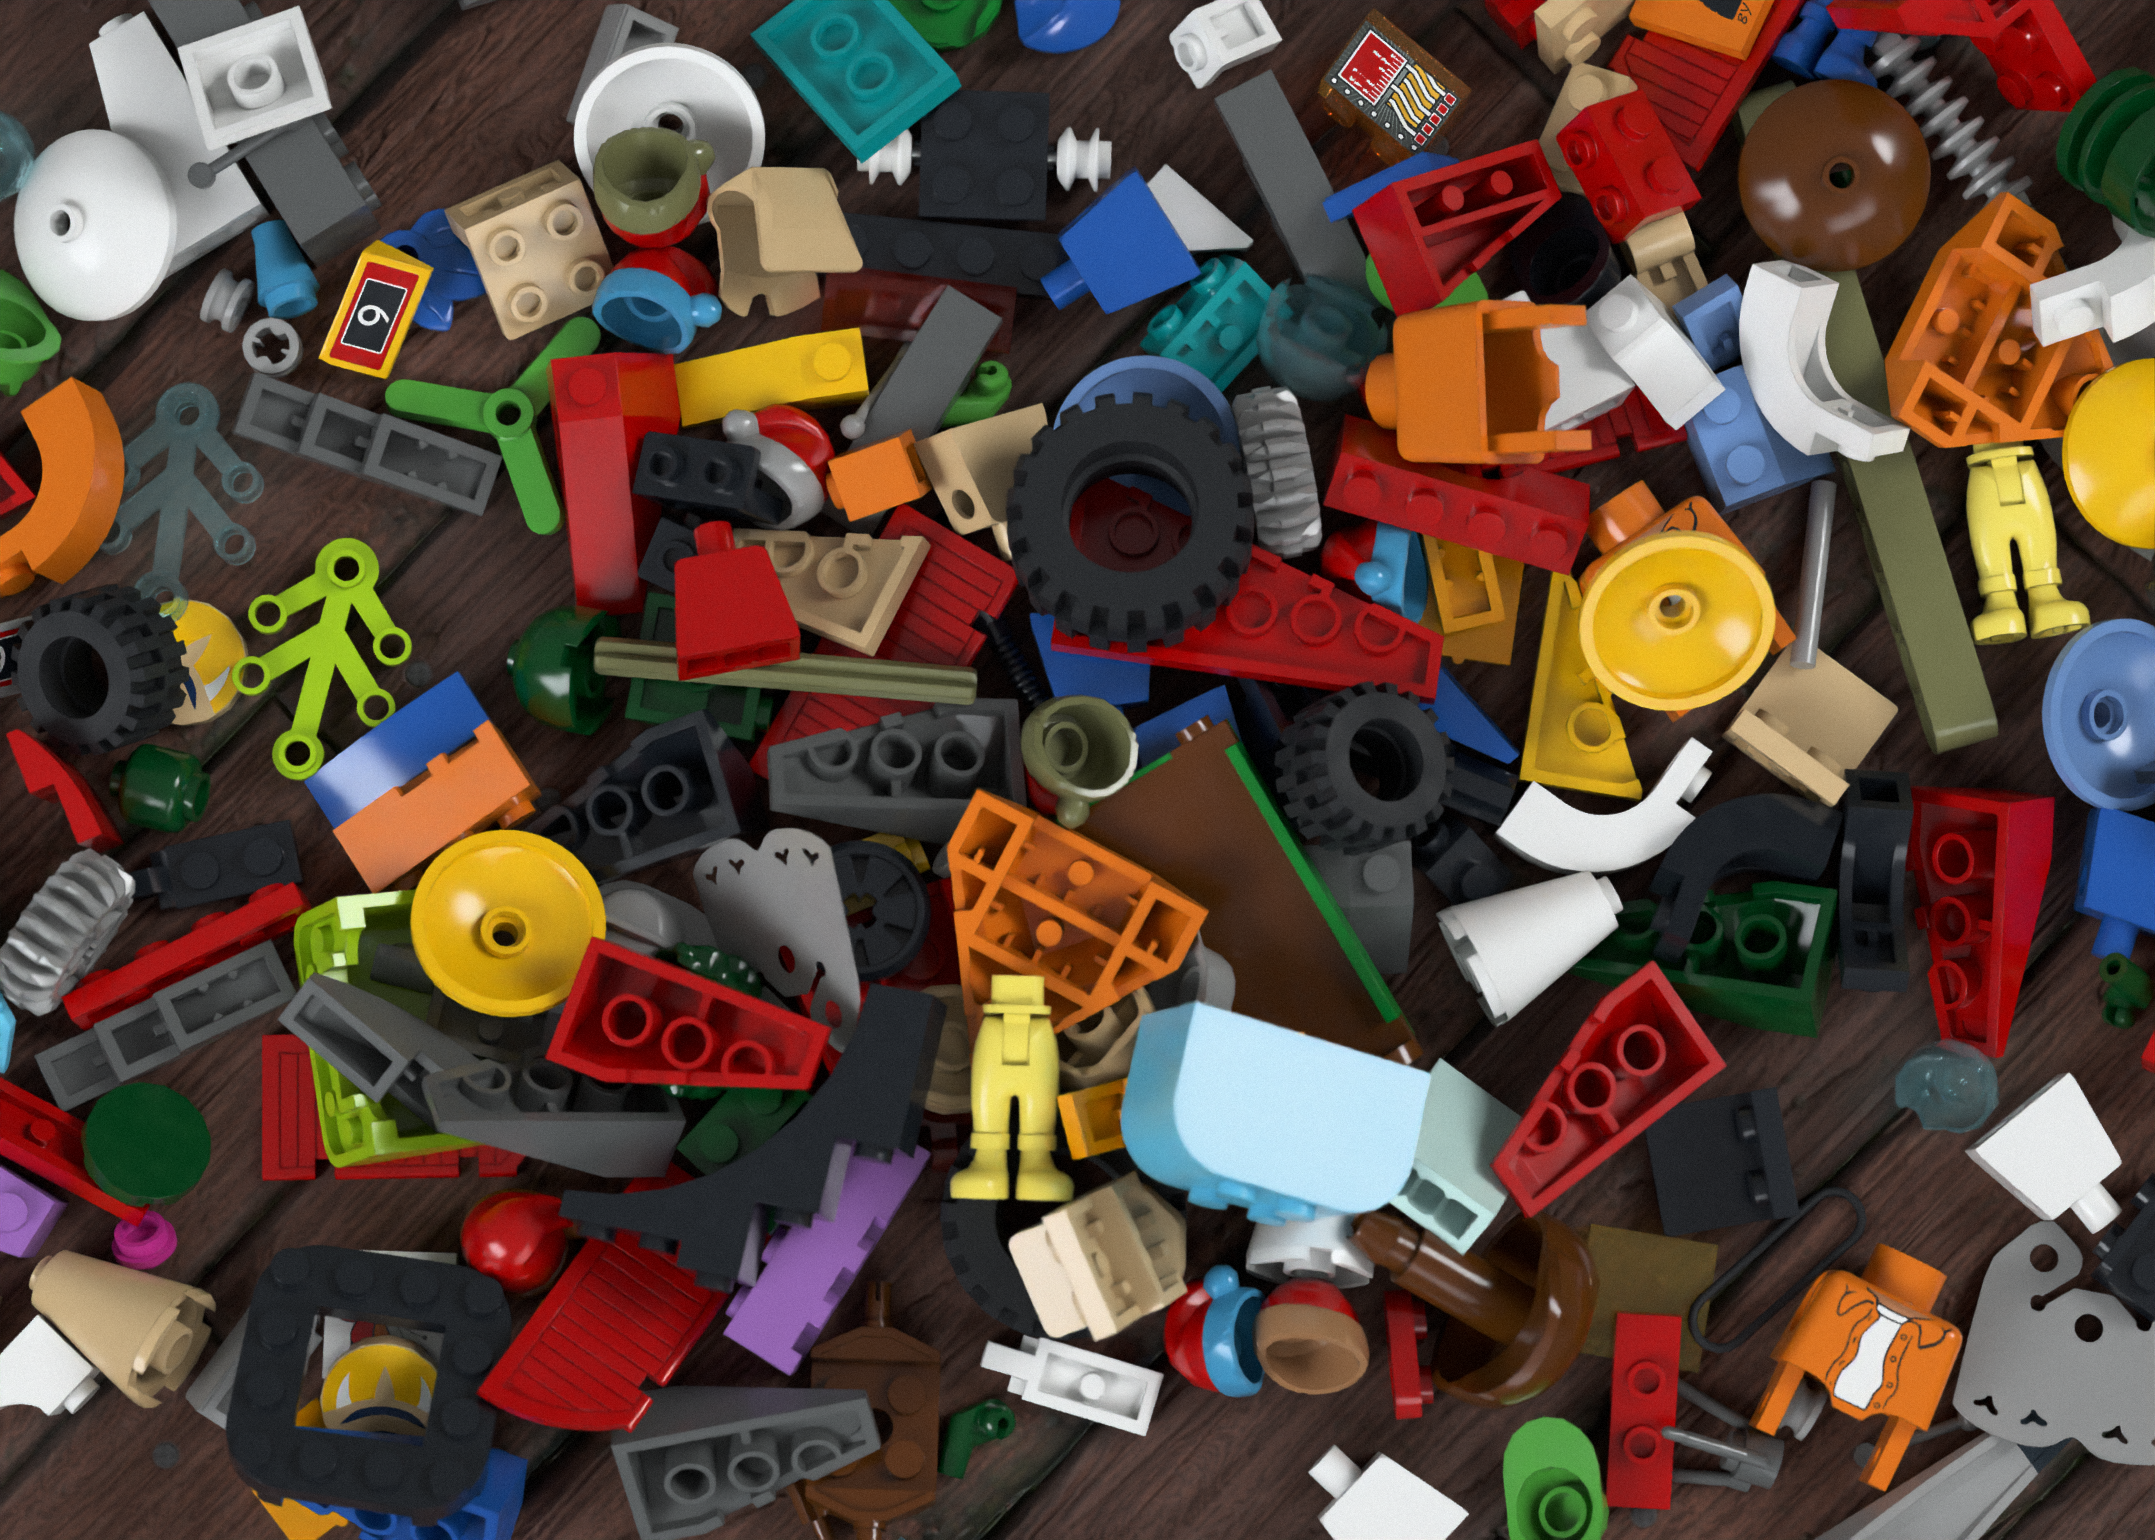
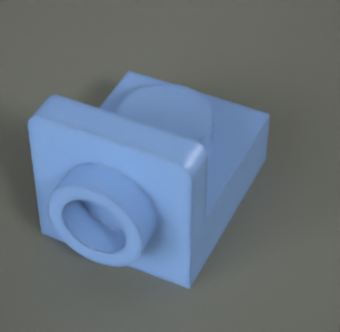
(1712, 321)

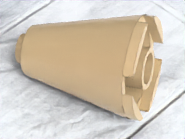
(125, 1321)

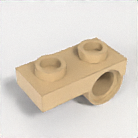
(1665, 259)

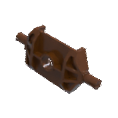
(903, 1386)

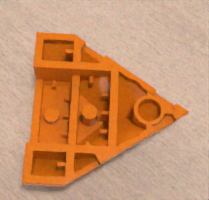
(1968, 349)
(1059, 909)

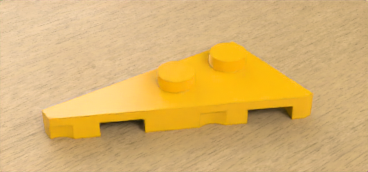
(1571, 723)

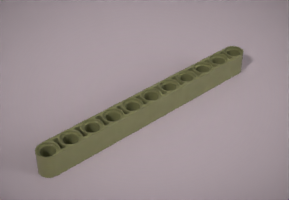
(1899, 525)

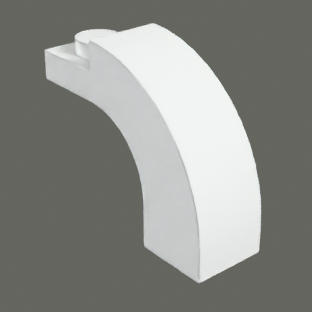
(2105, 294)
(1789, 369)
(1573, 841)

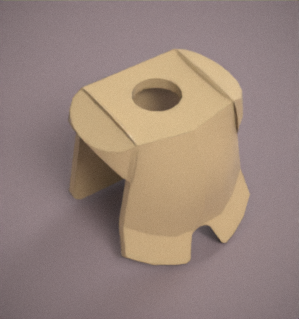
(775, 235)

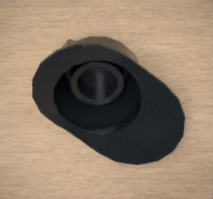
(1565, 256)

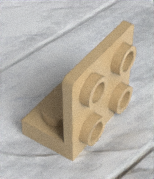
(534, 247)
(1810, 725)

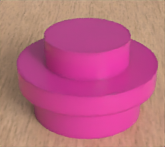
(144, 1245)

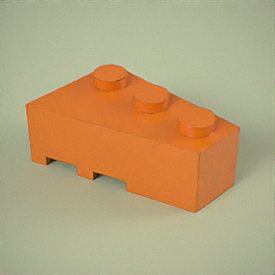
(450, 801)

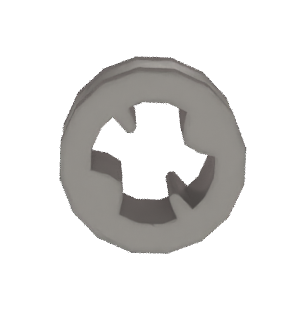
(227, 300)
(263, 364)
(1804, 1409)

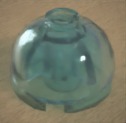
(1318, 338)

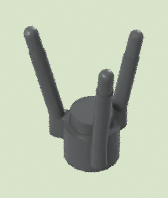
(1747, 1455)

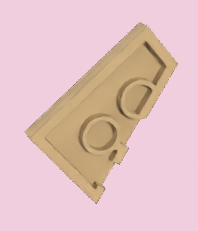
(839, 584)

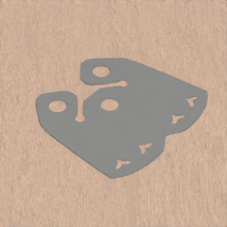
(787, 907)
(2043, 1366)

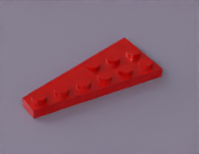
(1277, 625)

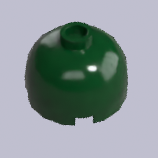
(556, 668)

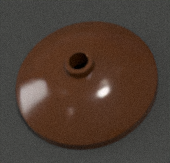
(1788, 168)

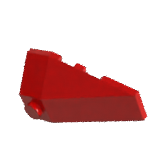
(599, 425)
(1980, 888)
(667, 1025)
(1615, 1079)

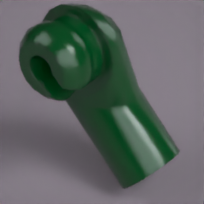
(2128, 990)
(971, 1428)

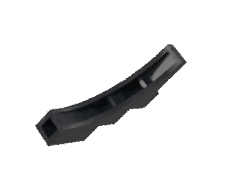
(724, 1218)

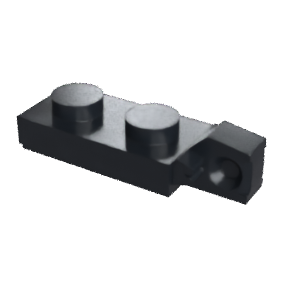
(221, 867)

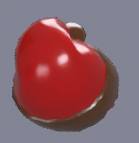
(519, 1241)

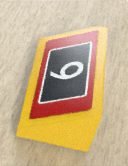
(376, 311)

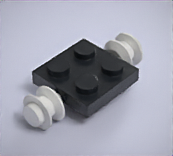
(990, 157)

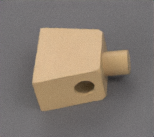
(975, 468)

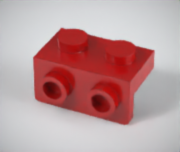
(1626, 164)

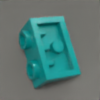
(1213, 322)

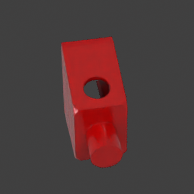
(730, 608)

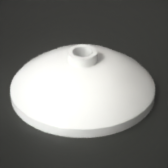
(678, 81)
(118, 225)

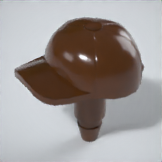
(1511, 1311)

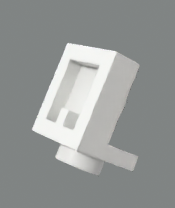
(1222, 37)

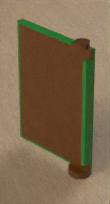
(1224, 841)

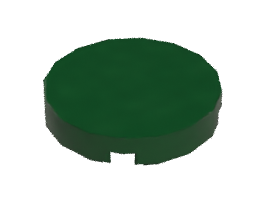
(145, 1144)

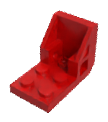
(2022, 40)

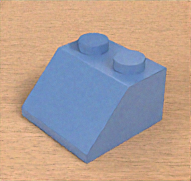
(1741, 451)

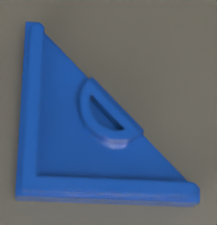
(1340, 204)

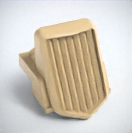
(1103, 1259)

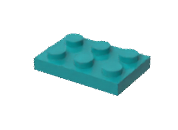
(857, 68)

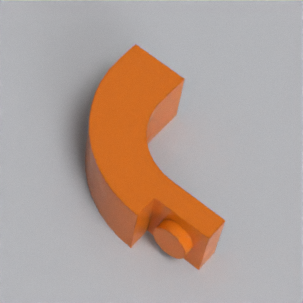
(77, 489)

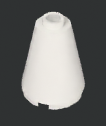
(1528, 937)
(1308, 1251)

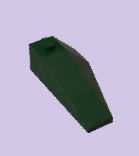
(1750, 960)

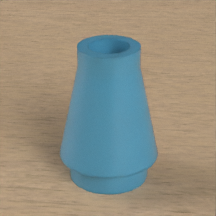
(282, 274)

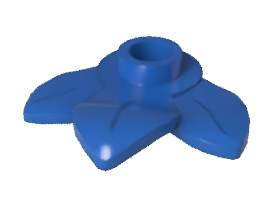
(454, 270)

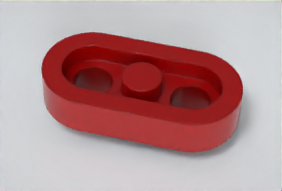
(1403, 1326)

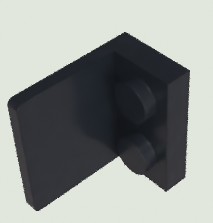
(1721, 1163)

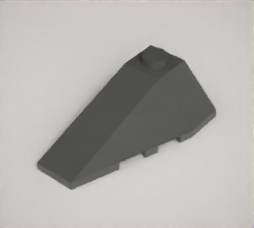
(904, 772)
(1375, 899)
(558, 1115)
(729, 1447)

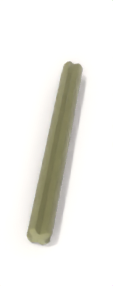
(809, 674)

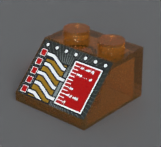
(1392, 91)

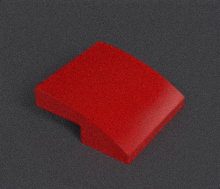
(56, 780)

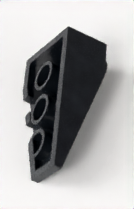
(658, 801)

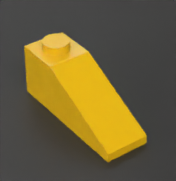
(794, 371)

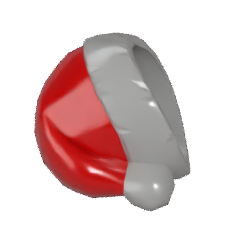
(791, 460)

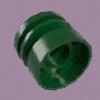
(2111, 147)

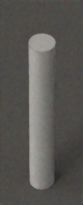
(1813, 574)

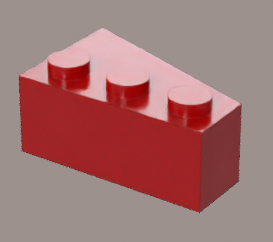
(1451, 221)

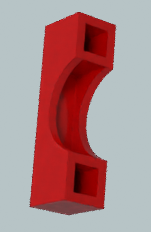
(1521, 518)

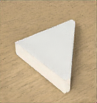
(1194, 217)

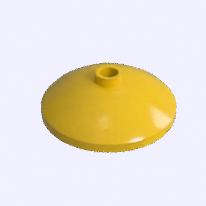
(2112, 453)
(1681, 651)
(512, 886)

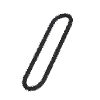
(1795, 1289)

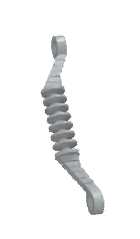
(1893, 56)

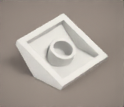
(254, 78)

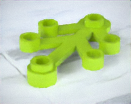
(325, 647)

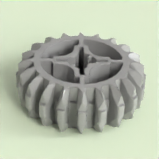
(1279, 470)
(64, 931)

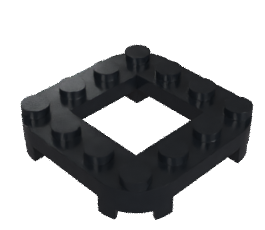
(355, 1470)

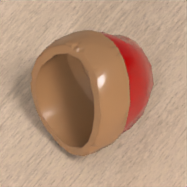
(1310, 1337)

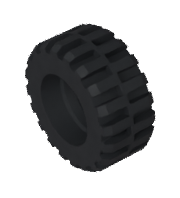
(1118, 442)
(977, 1239)

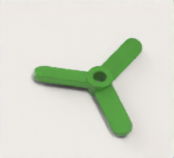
(517, 442)

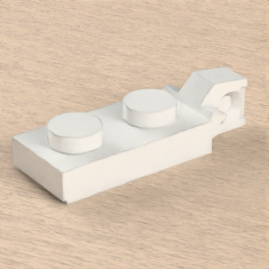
(1078, 1381)

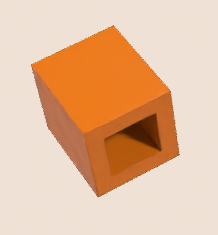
(877, 476)

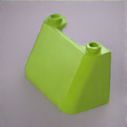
(341, 944)

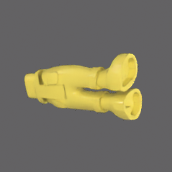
(2005, 504)
(1021, 1059)

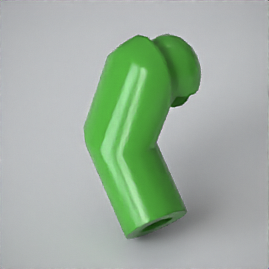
(982, 396)

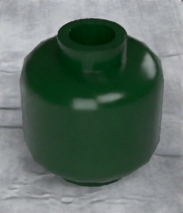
(160, 788)

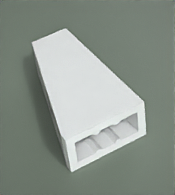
(153, 105)

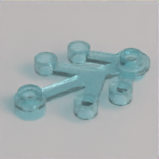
(180, 490)

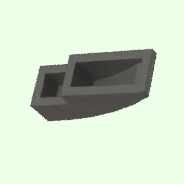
(372, 1041)

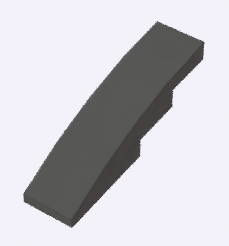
(1291, 183)
(926, 383)
(367, 444)
(166, 1027)

